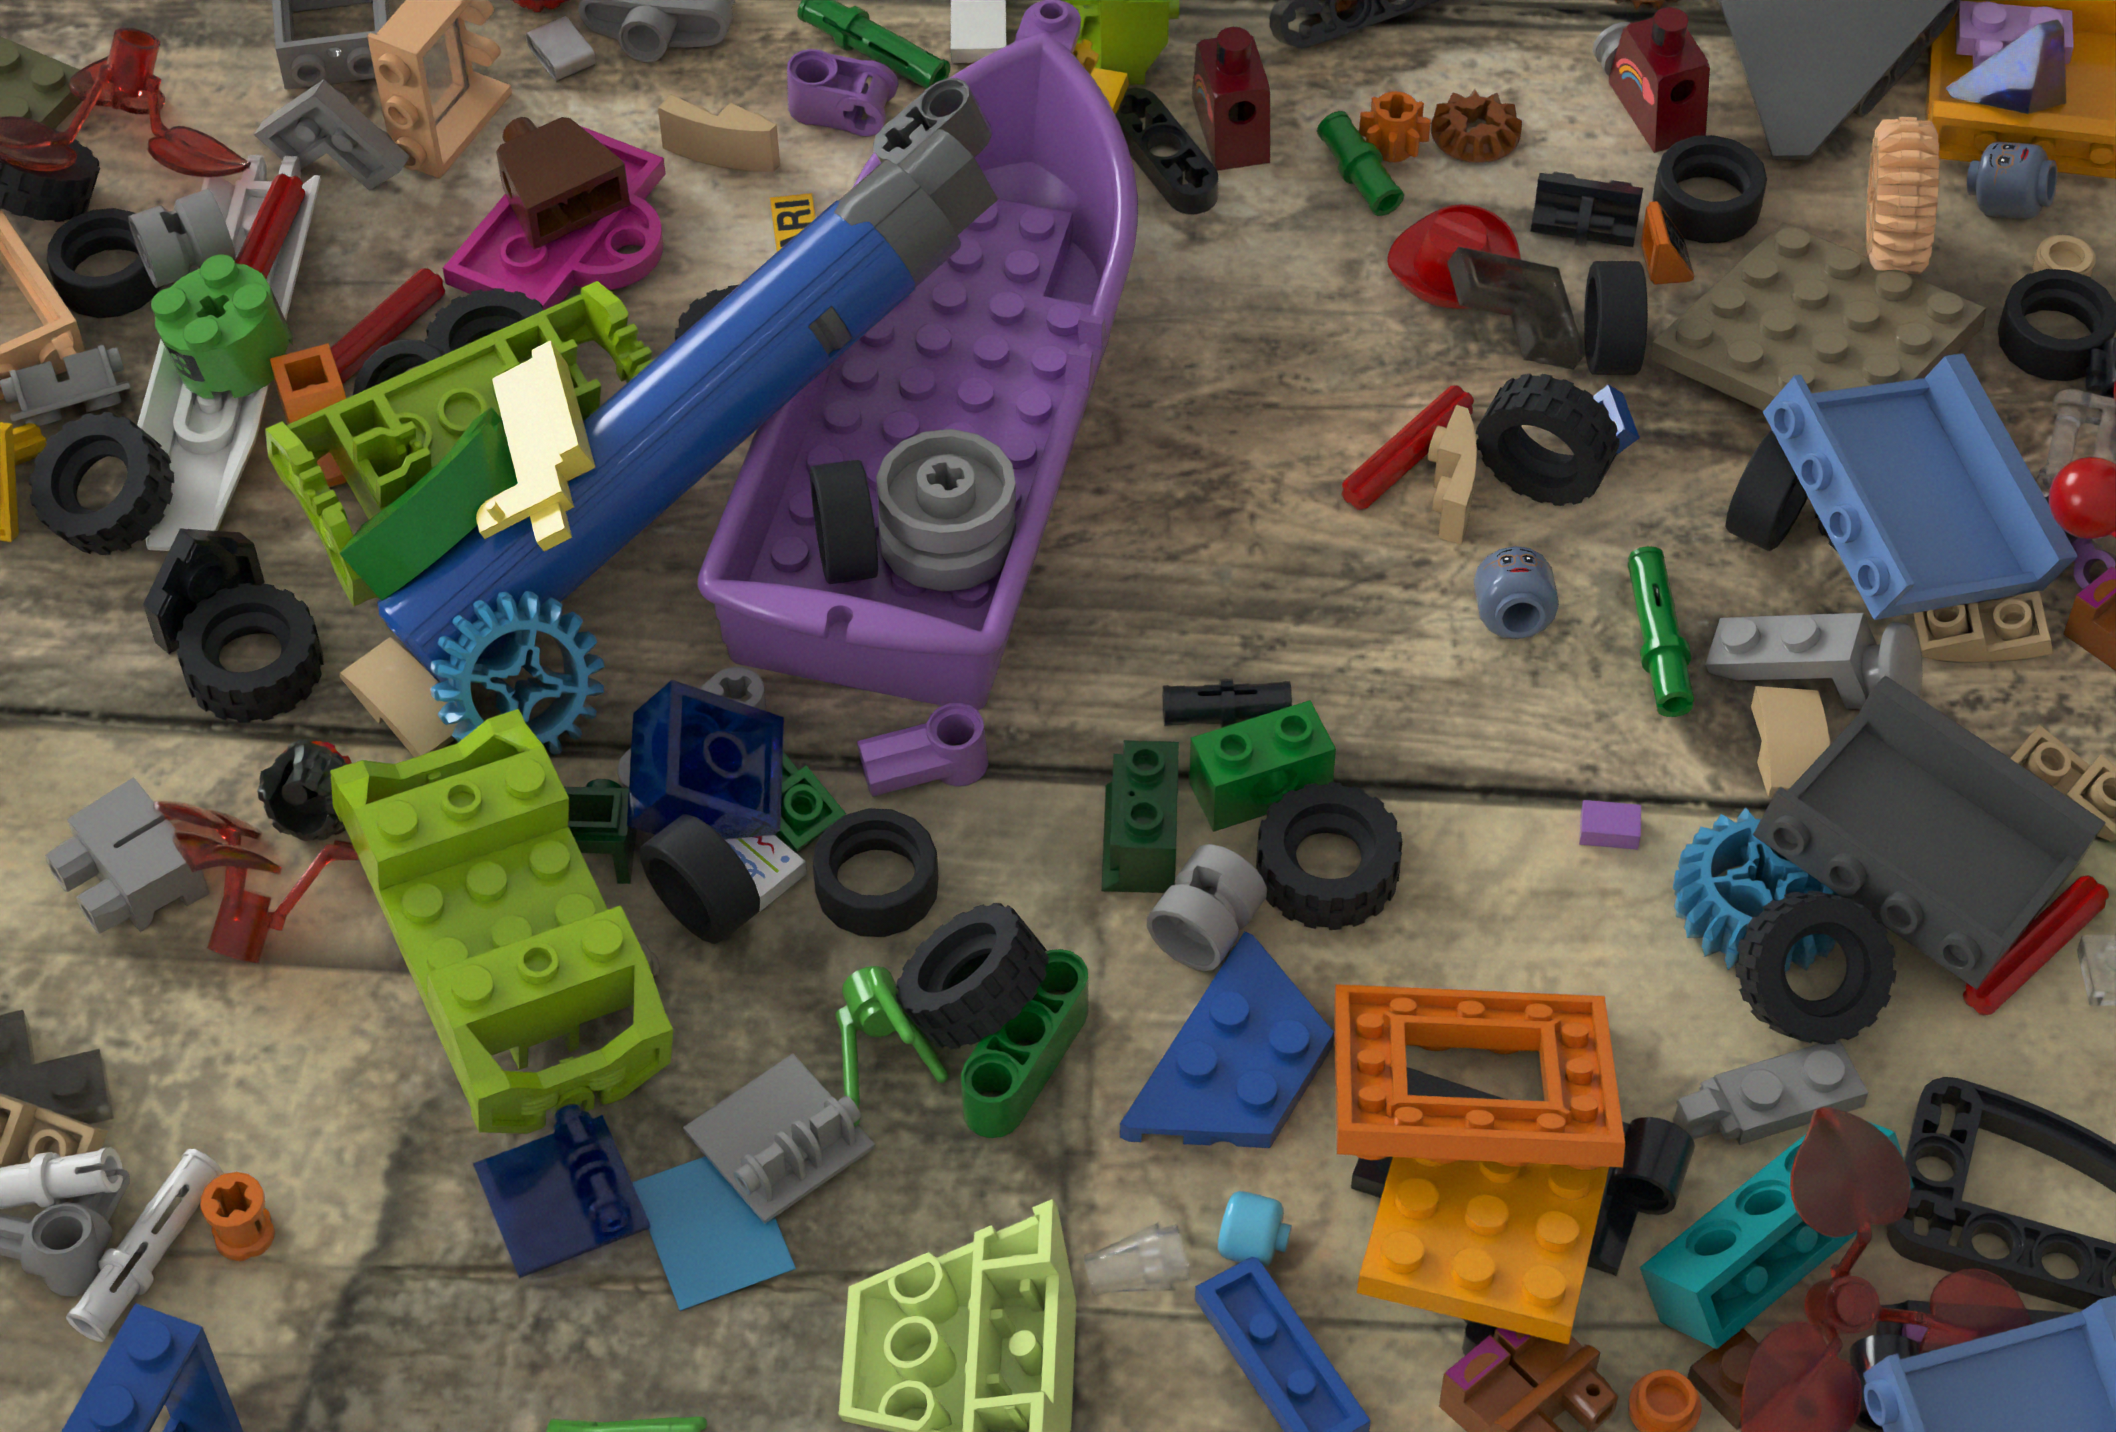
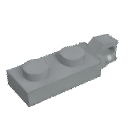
(1773, 1094)

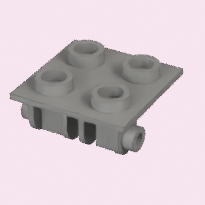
(780, 1137)

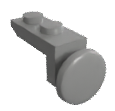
(1817, 647)

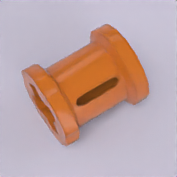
(237, 1216)

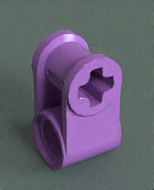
(835, 92)

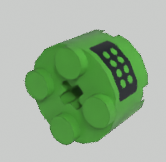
(221, 328)

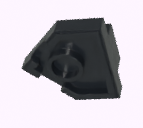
(194, 570)

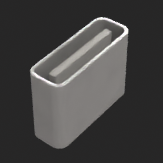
(560, 48)

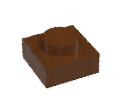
(1722, 1375)

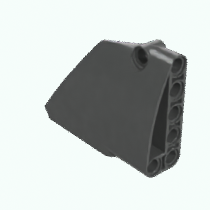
(1826, 59)

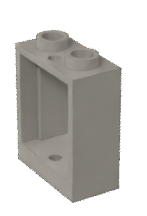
(312, 60)

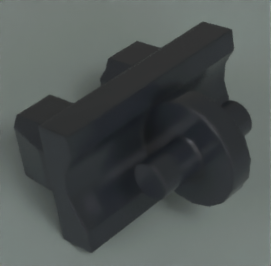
(1586, 209)

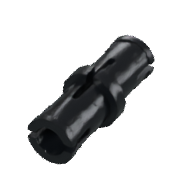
(1223, 702)

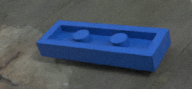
(1278, 1352)

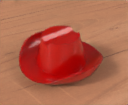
(1423, 249)

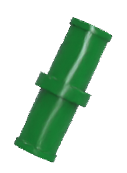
(1360, 163)

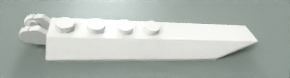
(215, 436)

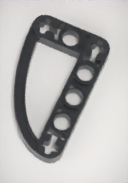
(2026, 1239)

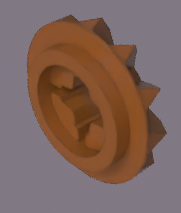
(1486, 141)

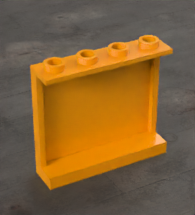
(2073, 134)

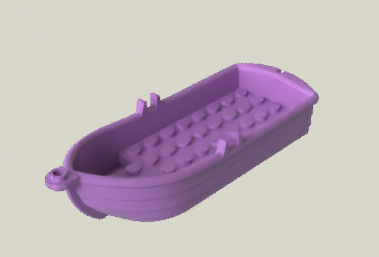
(983, 346)

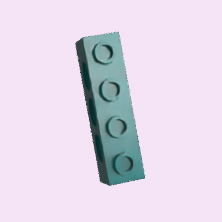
(1739, 1256)

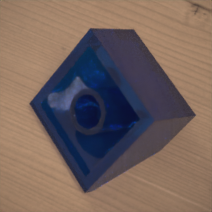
(705, 761)

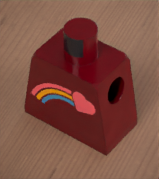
(1226, 74)
(1662, 79)

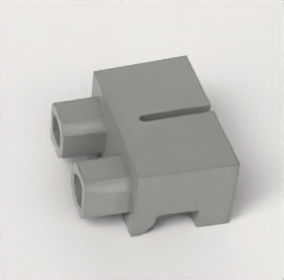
(130, 854)

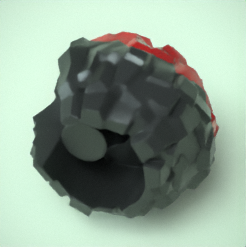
(300, 790)

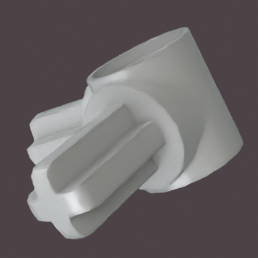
(64, 1239)

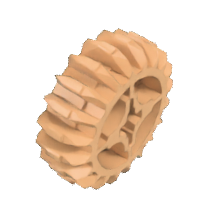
(1902, 195)

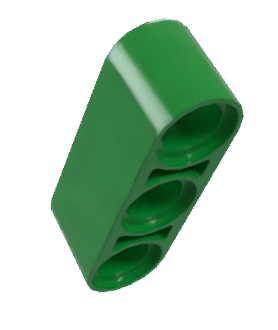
(1020, 1069)

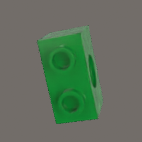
(1257, 761)

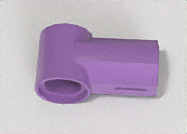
(927, 752)

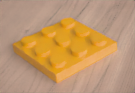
(1485, 1242)

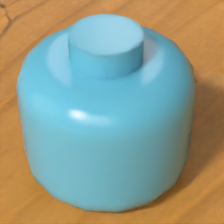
(1253, 1228)

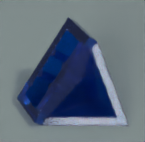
(2022, 75)

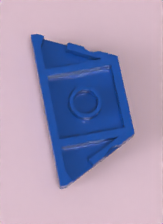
(1236, 1059)

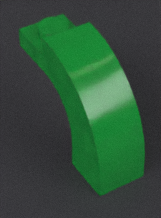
(435, 511)

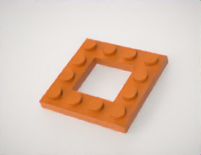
(1378, 1119)

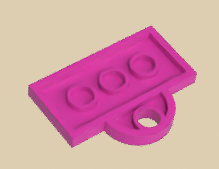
(502, 258)

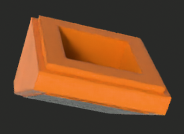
(1664, 248)

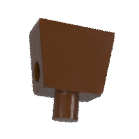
(558, 178)

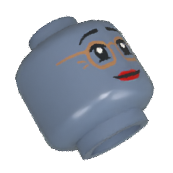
(2012, 180)
(1516, 592)

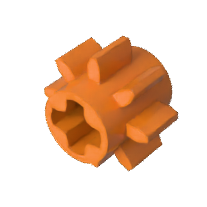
(1395, 125)

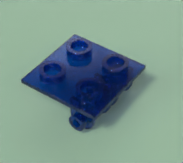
(561, 1193)

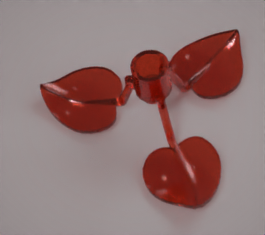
(127, 84)
(243, 913)
(1841, 1184)

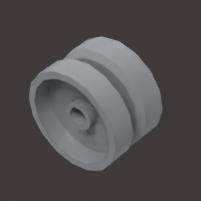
(946, 509)

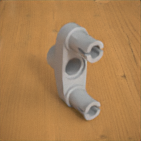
(652, 26)

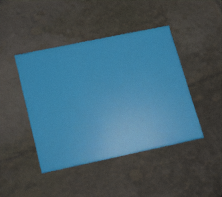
(708, 1234)

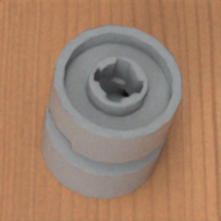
(180, 237)
(1206, 907)

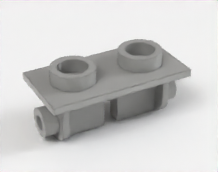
(43, 395)

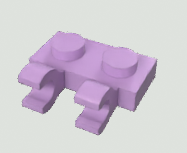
(1990, 26)

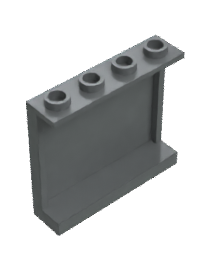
(1930, 831)

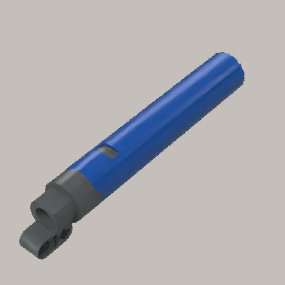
(730, 368)

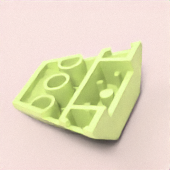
(966, 1337)

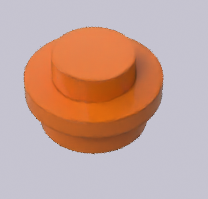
(1664, 1403)

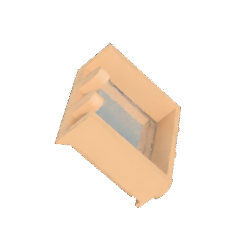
(428, 81)

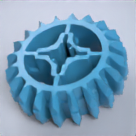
(519, 651)
(1724, 905)

